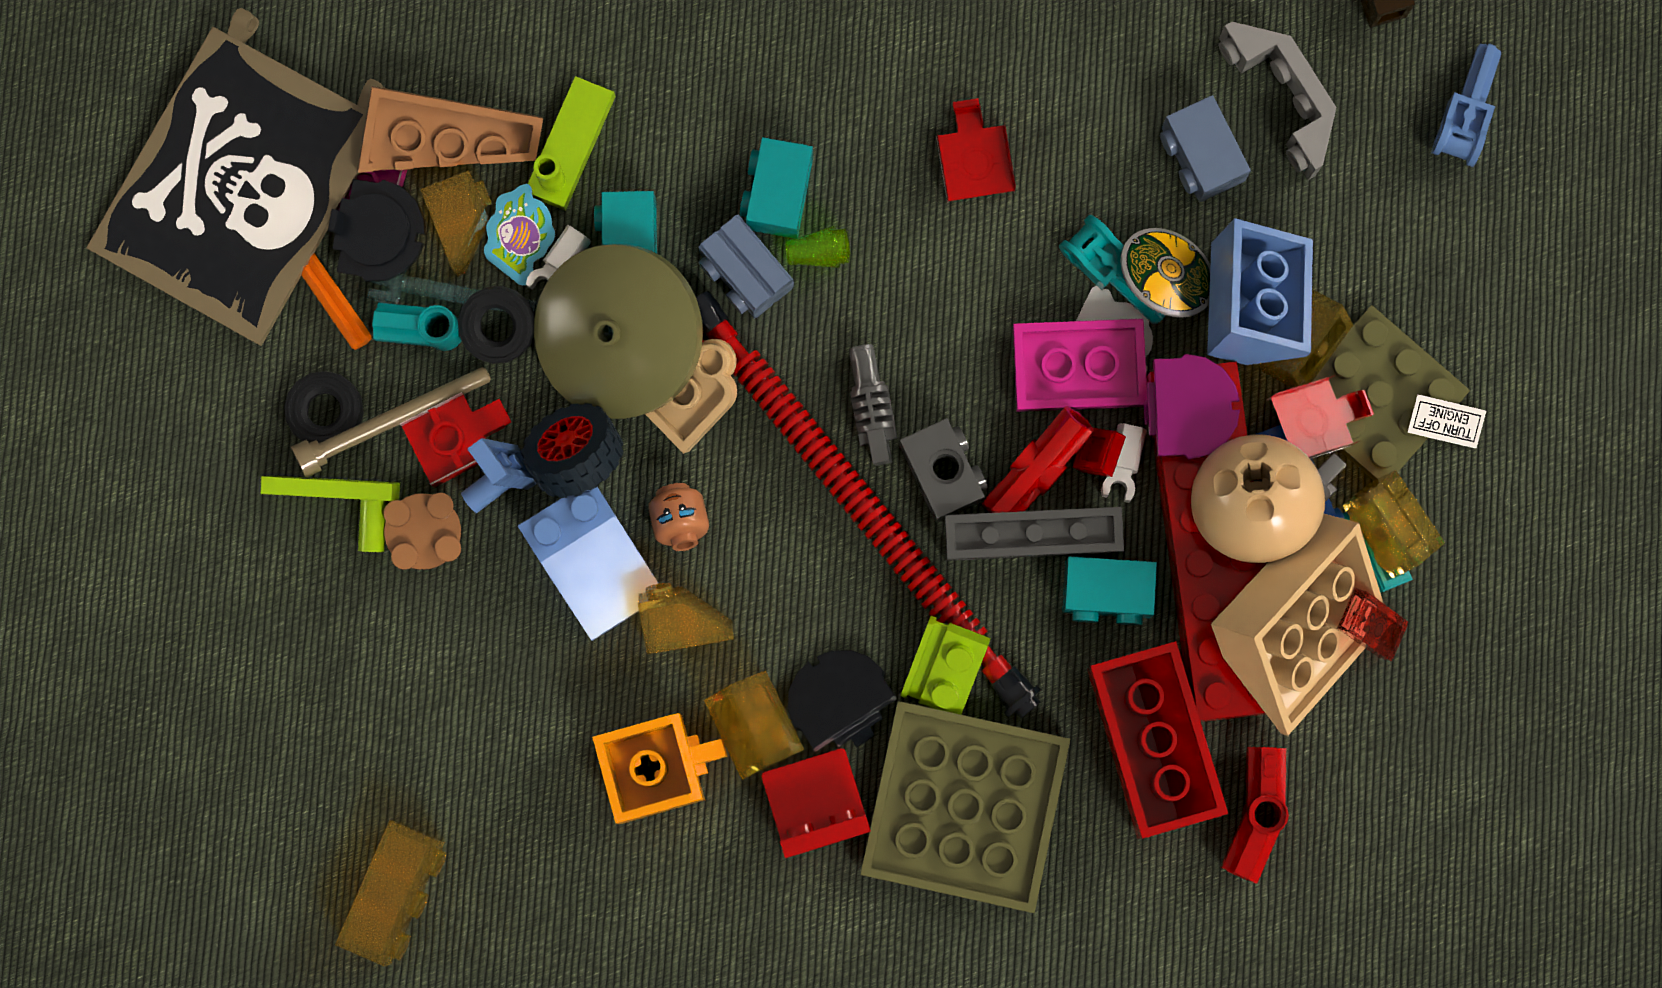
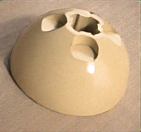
(1257, 518)

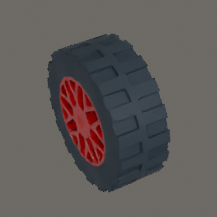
(572, 450)

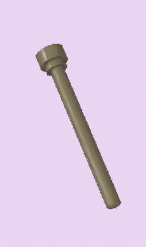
(314, 454)

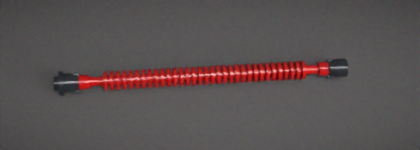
(1008, 683)

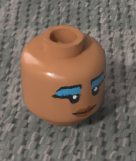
(678, 516)

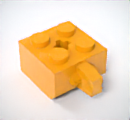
(664, 742)

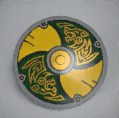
(1166, 272)

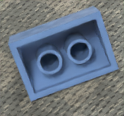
(1259, 294)

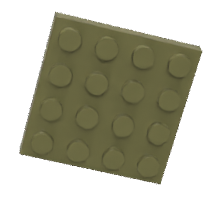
(965, 807)

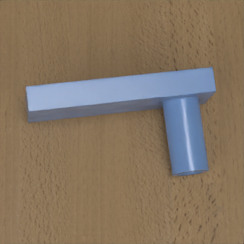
(502, 471)

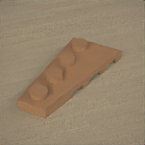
(430, 131)

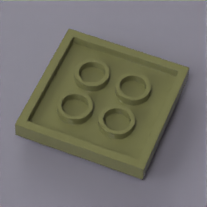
(1392, 373)

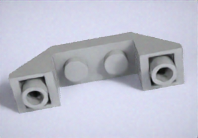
(1250, 46)

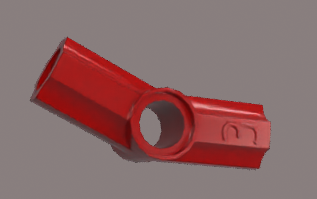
(1040, 463)
(1251, 841)

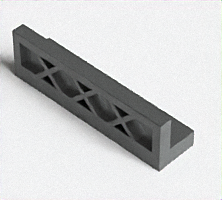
(1034, 533)

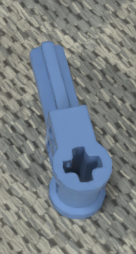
(1468, 114)

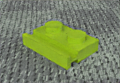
(945, 666)

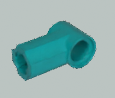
(414, 325)

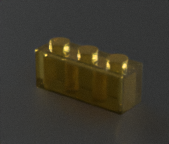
(392, 894)

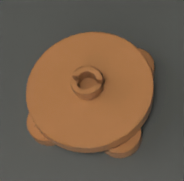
(422, 531)

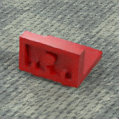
(815, 802)

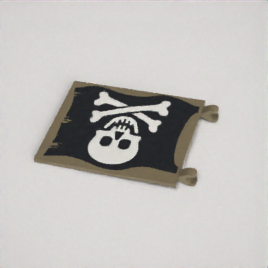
(235, 183)

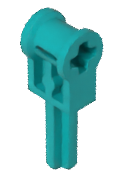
(1102, 261)

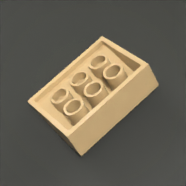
(1285, 622)

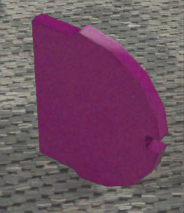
(1190, 406)

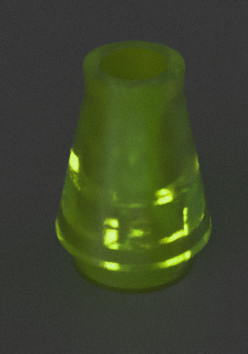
(820, 248)

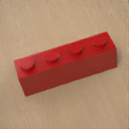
(1157, 740)

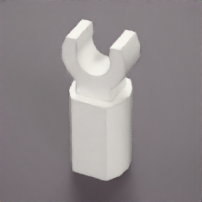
(567, 245)
(1128, 460)

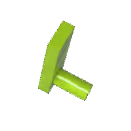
(570, 143)
(372, 497)

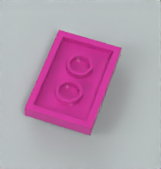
(1079, 365)

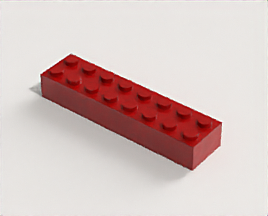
(1203, 583)

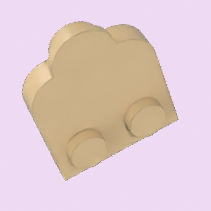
(702, 400)

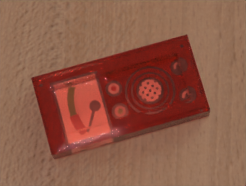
(1372, 624)

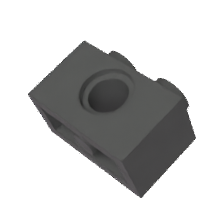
(943, 496)

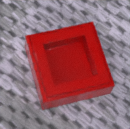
(1100, 453)

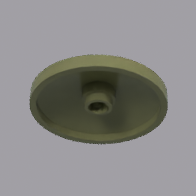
(652, 324)

